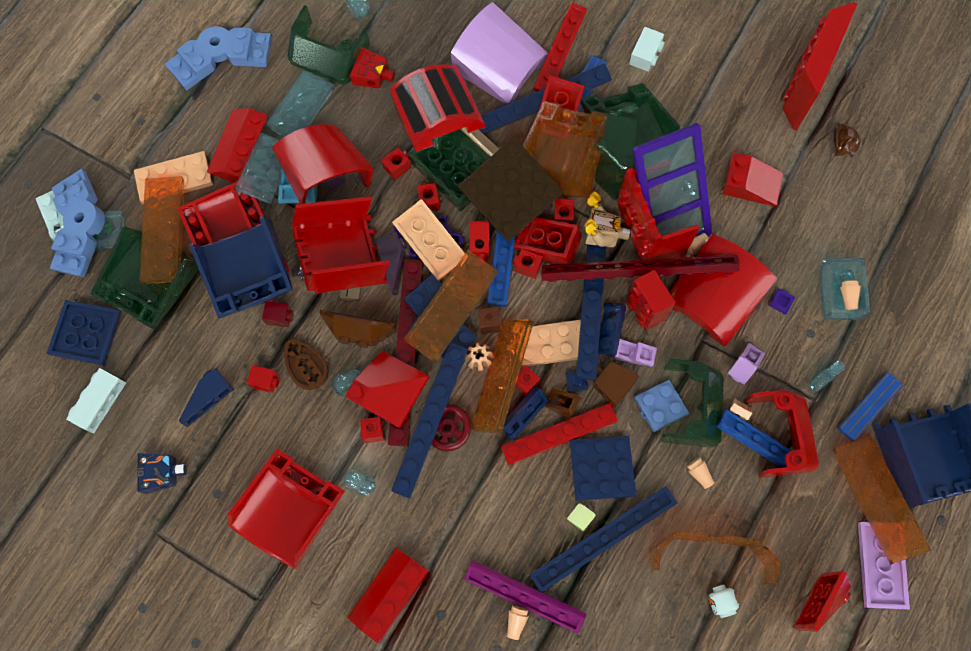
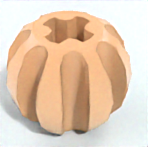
(483, 361)

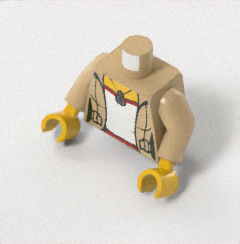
(602, 227)

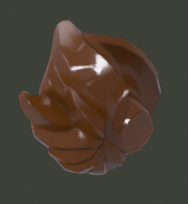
(846, 140)

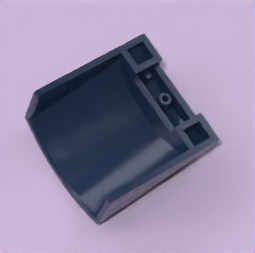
(243, 269)

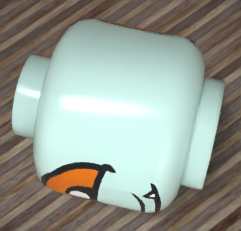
(723, 601)

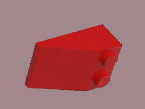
(563, 92)
(752, 180)
(550, 239)

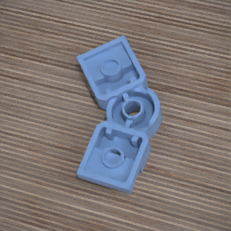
(216, 44)
(81, 220)

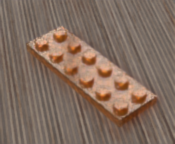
(161, 229)
(451, 306)
(502, 376)
(881, 500)

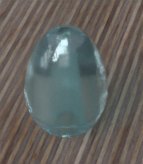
(358, 8)
(344, 380)
(359, 482)

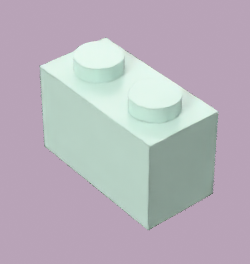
(646, 49)

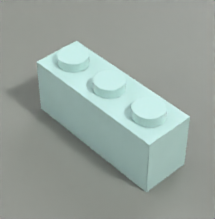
(96, 400)

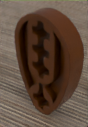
(298, 373)

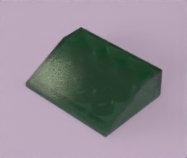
(449, 164)

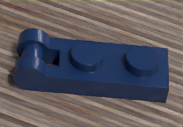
(611, 329)
(524, 412)

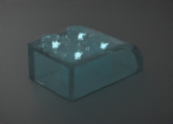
(832, 274)

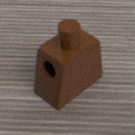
(614, 382)

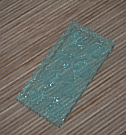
(300, 104)
(262, 171)

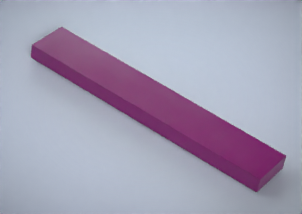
(525, 596)

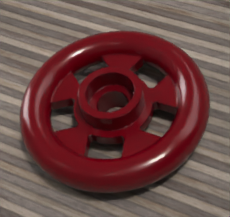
(462, 436)

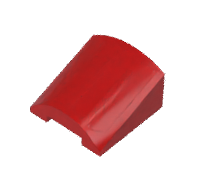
(318, 155)
(720, 299)
(284, 509)

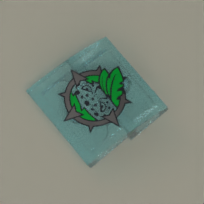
(112, 227)

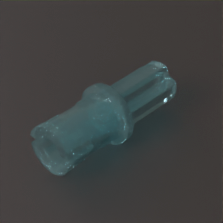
(827, 375)

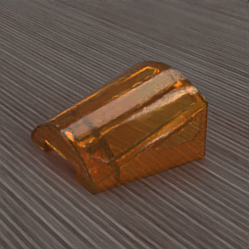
(566, 146)

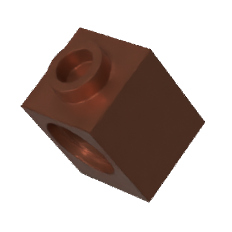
(489, 320)

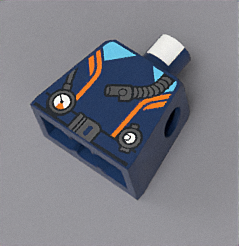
(157, 472)

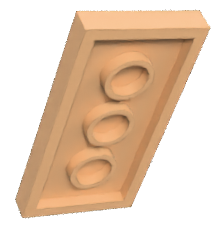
(191, 167)
(429, 239)
(552, 343)

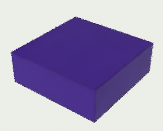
(781, 301)

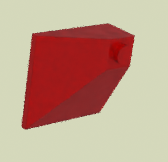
(388, 388)
(825, 599)

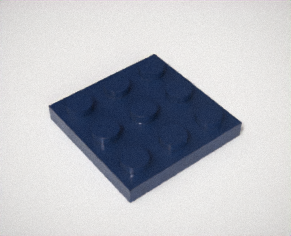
(84, 332)
(602, 468)

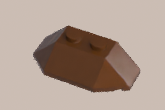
(357, 329)

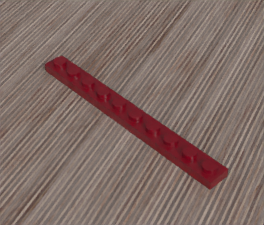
(640, 267)
(404, 351)

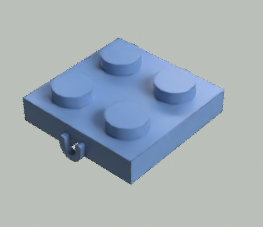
(661, 406)

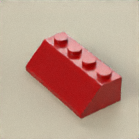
(237, 143)
(388, 595)

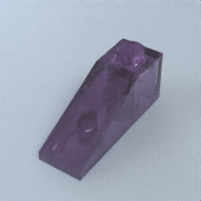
(392, 249)

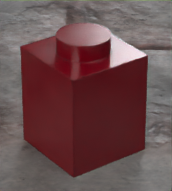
(277, 314)

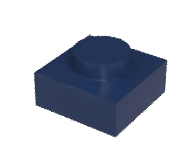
(575, 384)

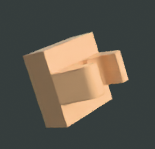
(741, 409)

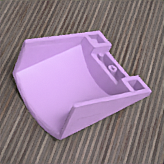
(497, 54)

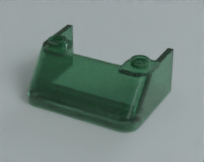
(319, 57)
(615, 153)
(704, 431)

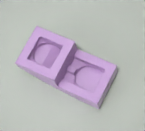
(636, 353)

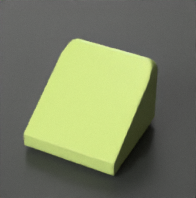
(581, 517)

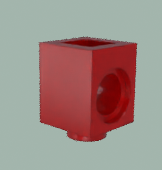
(396, 170)
(429, 189)
(564, 206)
(533, 269)
(263, 379)
(526, 380)
(372, 430)

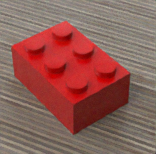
(650, 300)

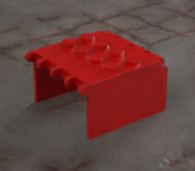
(643, 228)
(337, 245)

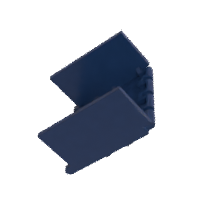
(929, 454)

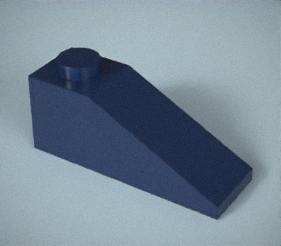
(208, 393)

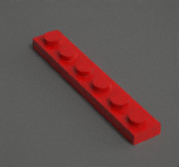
(561, 45)
(559, 434)

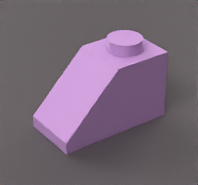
(746, 364)

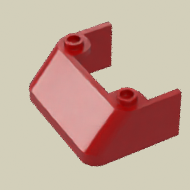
(804, 456)

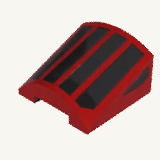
(434, 104)

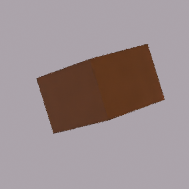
(562, 403)

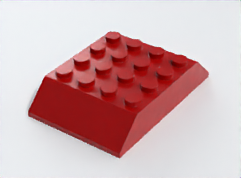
(816, 64)
(221, 216)

